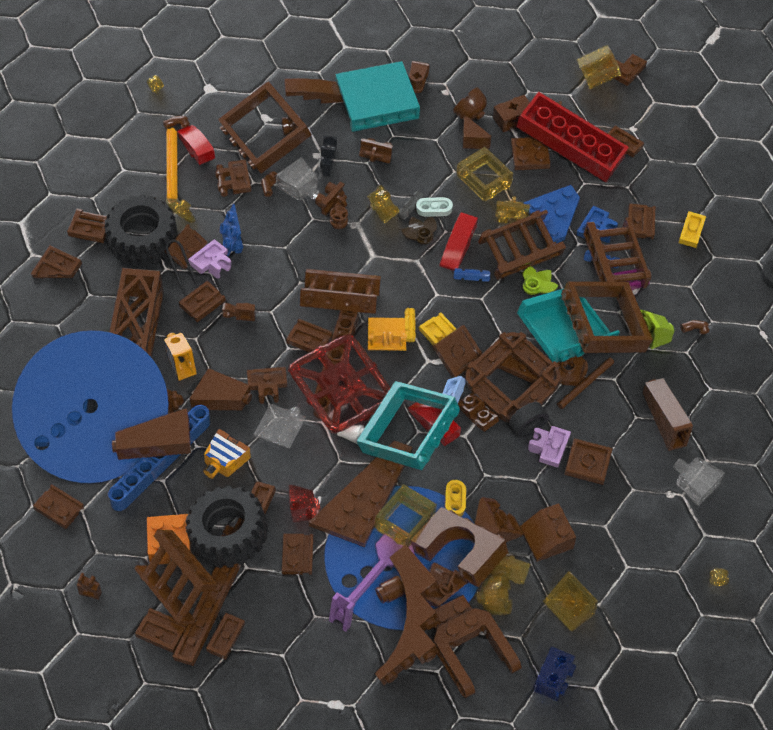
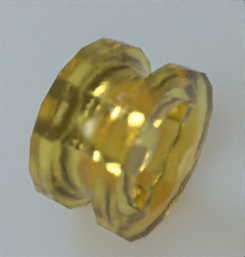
(155, 83)
(719, 577)

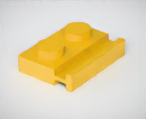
(436, 328)

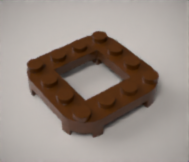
(496, 355)

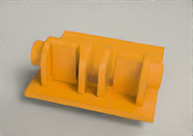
(387, 334)

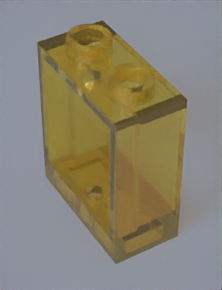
(475, 161)
(411, 500)

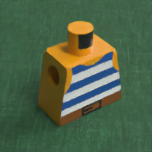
(177, 346)
(225, 455)

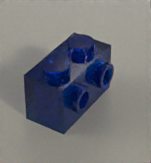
(554, 673)

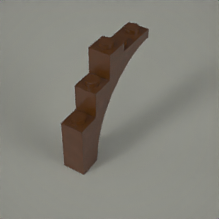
(420, 616)

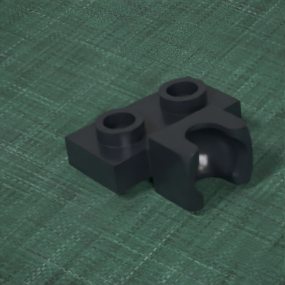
(328, 151)

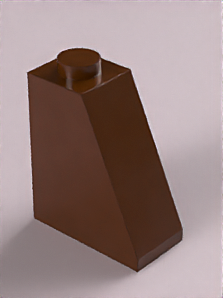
(220, 392)

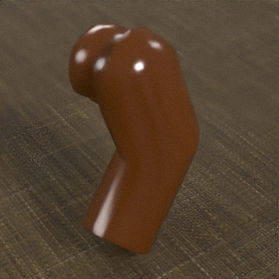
(267, 182)

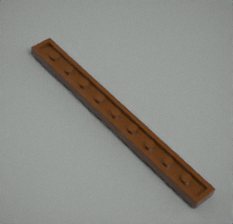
(212, 601)

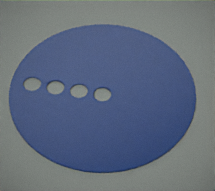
(60, 381)
(349, 558)

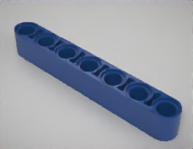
(154, 464)

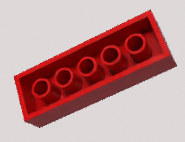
(572, 136)

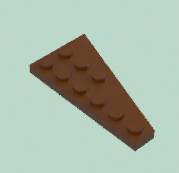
(355, 508)

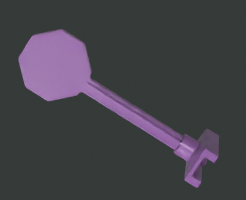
(343, 607)

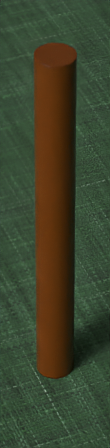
(585, 383)

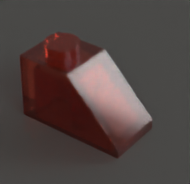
(302, 503)

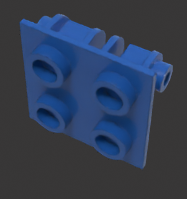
(231, 232)

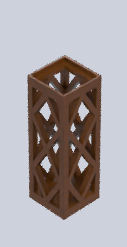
(148, 288)

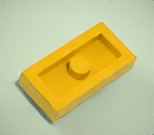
(692, 229)

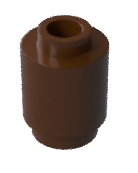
(390, 590)

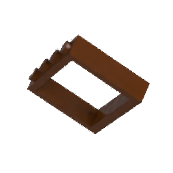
(279, 150)
(622, 291)

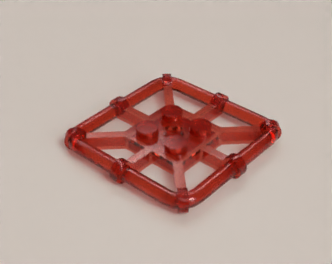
(329, 382)

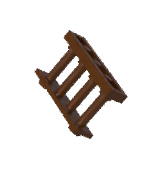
(522, 262)
(603, 264)
(340, 291)
(191, 570)

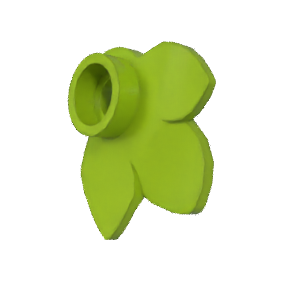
(539, 280)

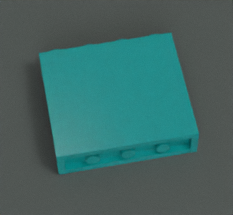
(378, 96)
(553, 328)

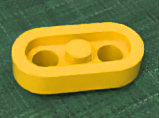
(455, 500)

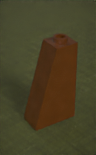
(668, 414)
(155, 437)

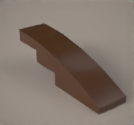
(312, 89)

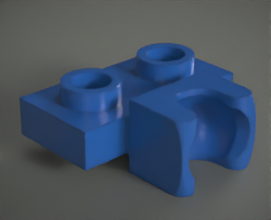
(601, 221)

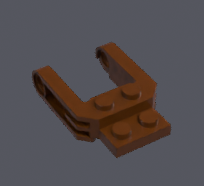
(459, 624)

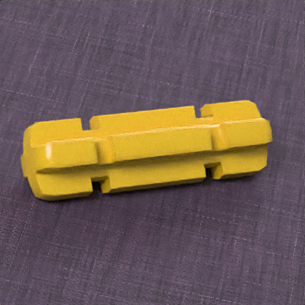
(410, 324)

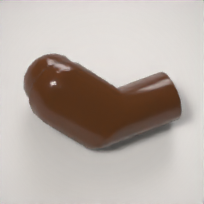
(182, 120)
(695, 324)

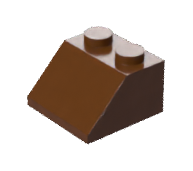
(548, 533)

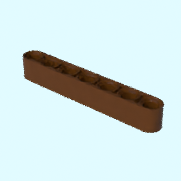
(344, 320)

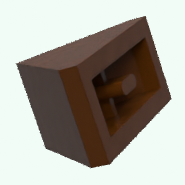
(474, 136)

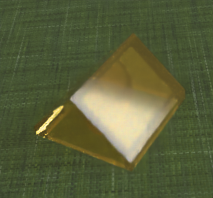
(571, 602)

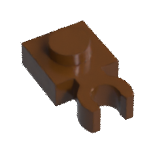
(241, 311)
(89, 587)

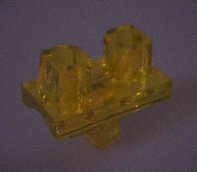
(382, 204)
(511, 209)
(513, 568)

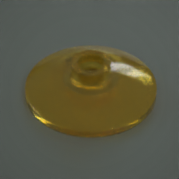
(181, 209)

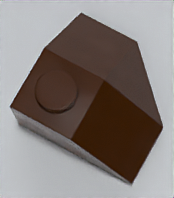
(496, 520)

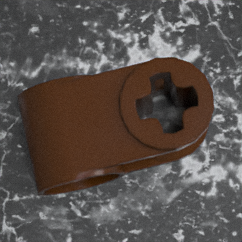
(418, 75)

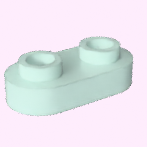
(433, 206)

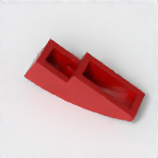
(196, 144)
(459, 241)
(428, 415)

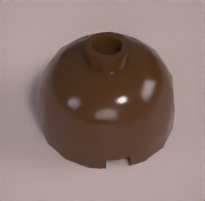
(472, 105)

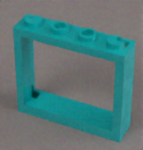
(387, 409)

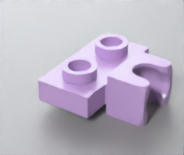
(211, 257)
(550, 445)

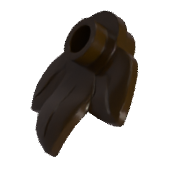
(420, 231)

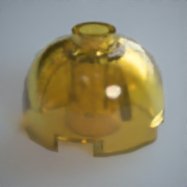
(495, 595)

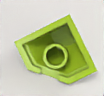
(659, 328)

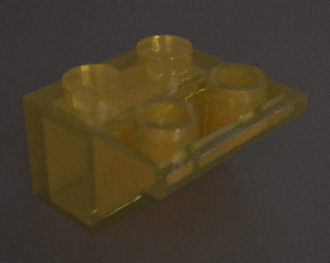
(598, 66)

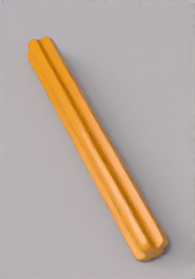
(171, 162)

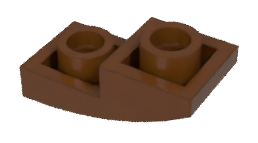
(477, 412)

